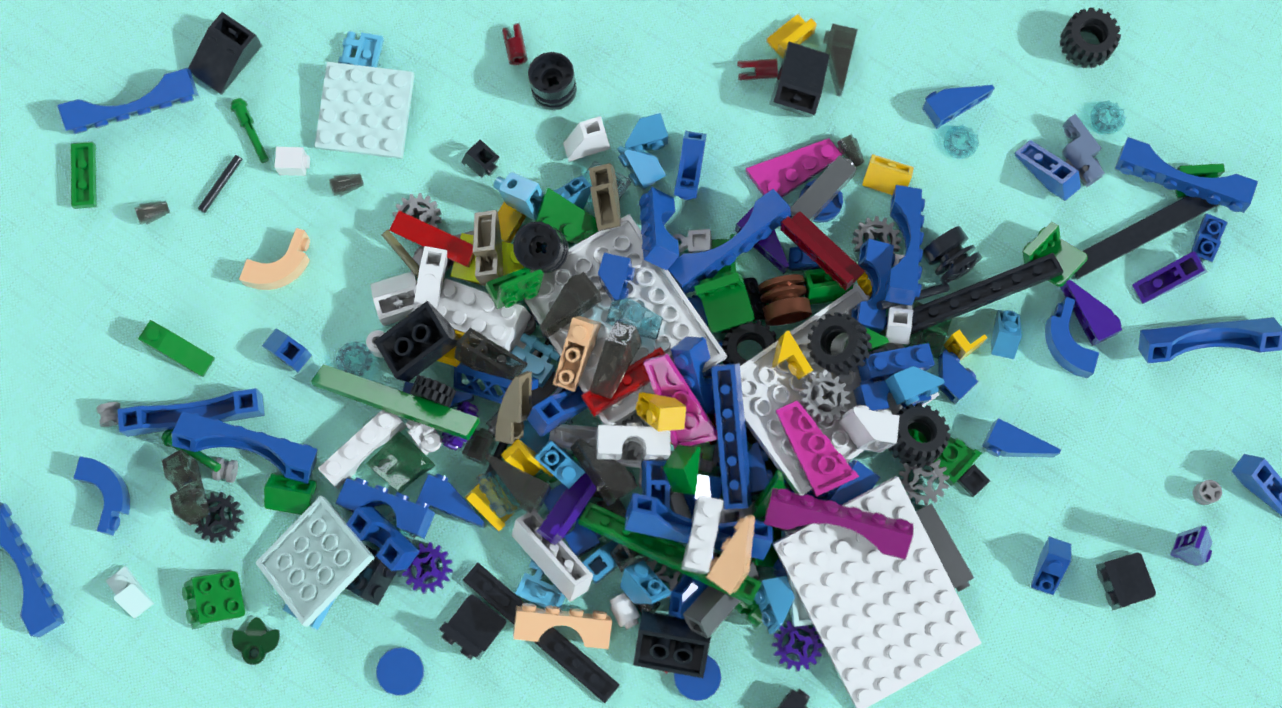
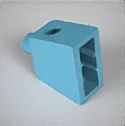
(520, 194)

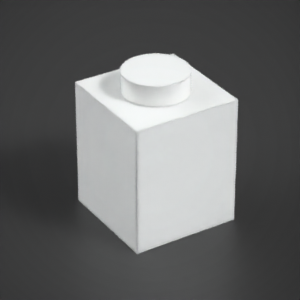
(291, 161)

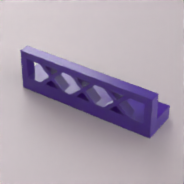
(567, 510)

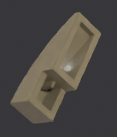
(605, 196)
(487, 246)
(514, 409)

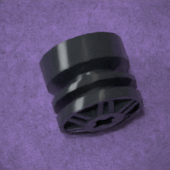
(552, 80)
(528, 247)
(952, 256)

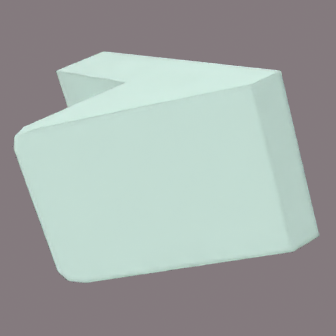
(129, 592)

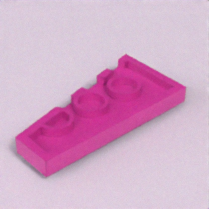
(794, 168)
(669, 382)
(818, 458)

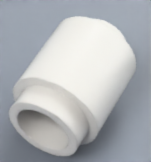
(370, 342)
(624, 611)

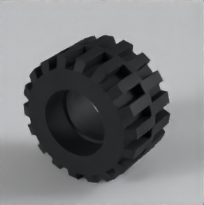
(1096, 23)
(827, 331)
(744, 332)
(930, 425)

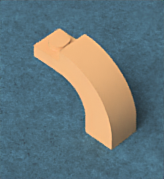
(281, 272)

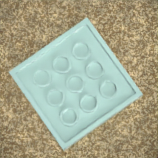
(364, 110)
(314, 561)

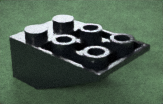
(223, 53)
(800, 80)

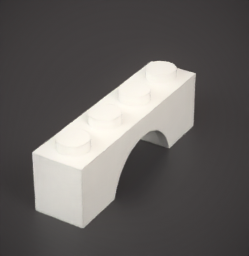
(899, 319)
(350, 456)

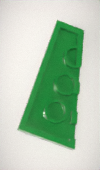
(566, 217)
(955, 457)

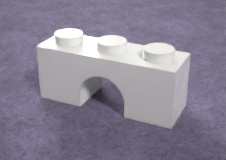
(612, 438)
(703, 535)

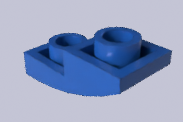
(1208, 237)

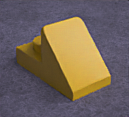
(789, 351)

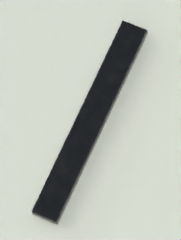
(1142, 233)
(985, 292)
(550, 641)

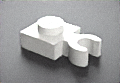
(696, 241)

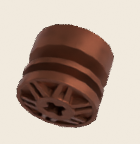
(785, 300)

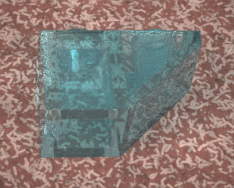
(635, 314)

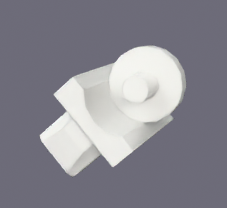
(424, 437)

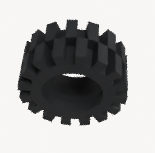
(433, 391)

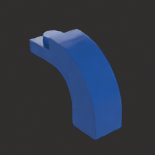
(690, 165)
(1062, 345)
(112, 487)

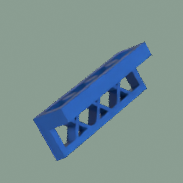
(488, 380)

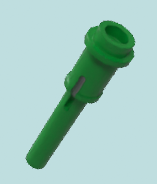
(239, 106)
(199, 456)

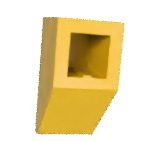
(661, 411)

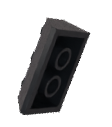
(416, 342)
(670, 646)

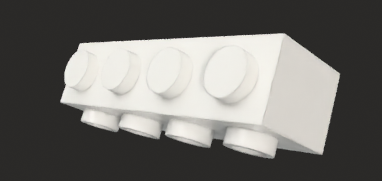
(554, 560)

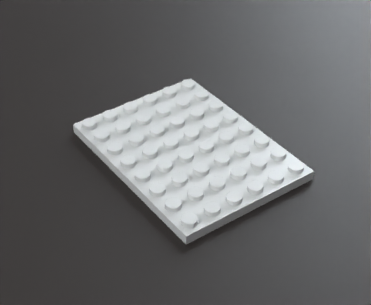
(650, 288)
(772, 388)
(876, 612)

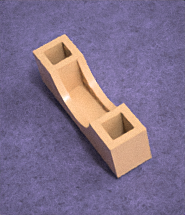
(533, 622)

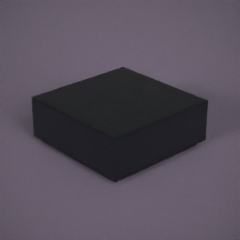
(973, 480)

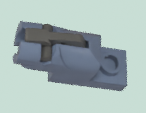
(1081, 151)

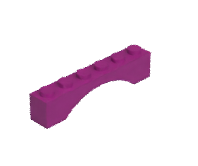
(791, 510)

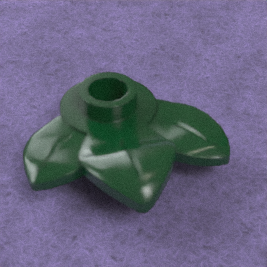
(257, 638)

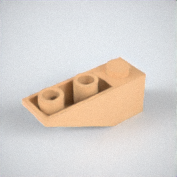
(576, 352)
(734, 563)

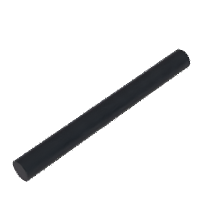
(927, 292)

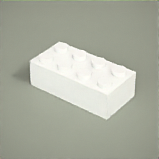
(473, 308)

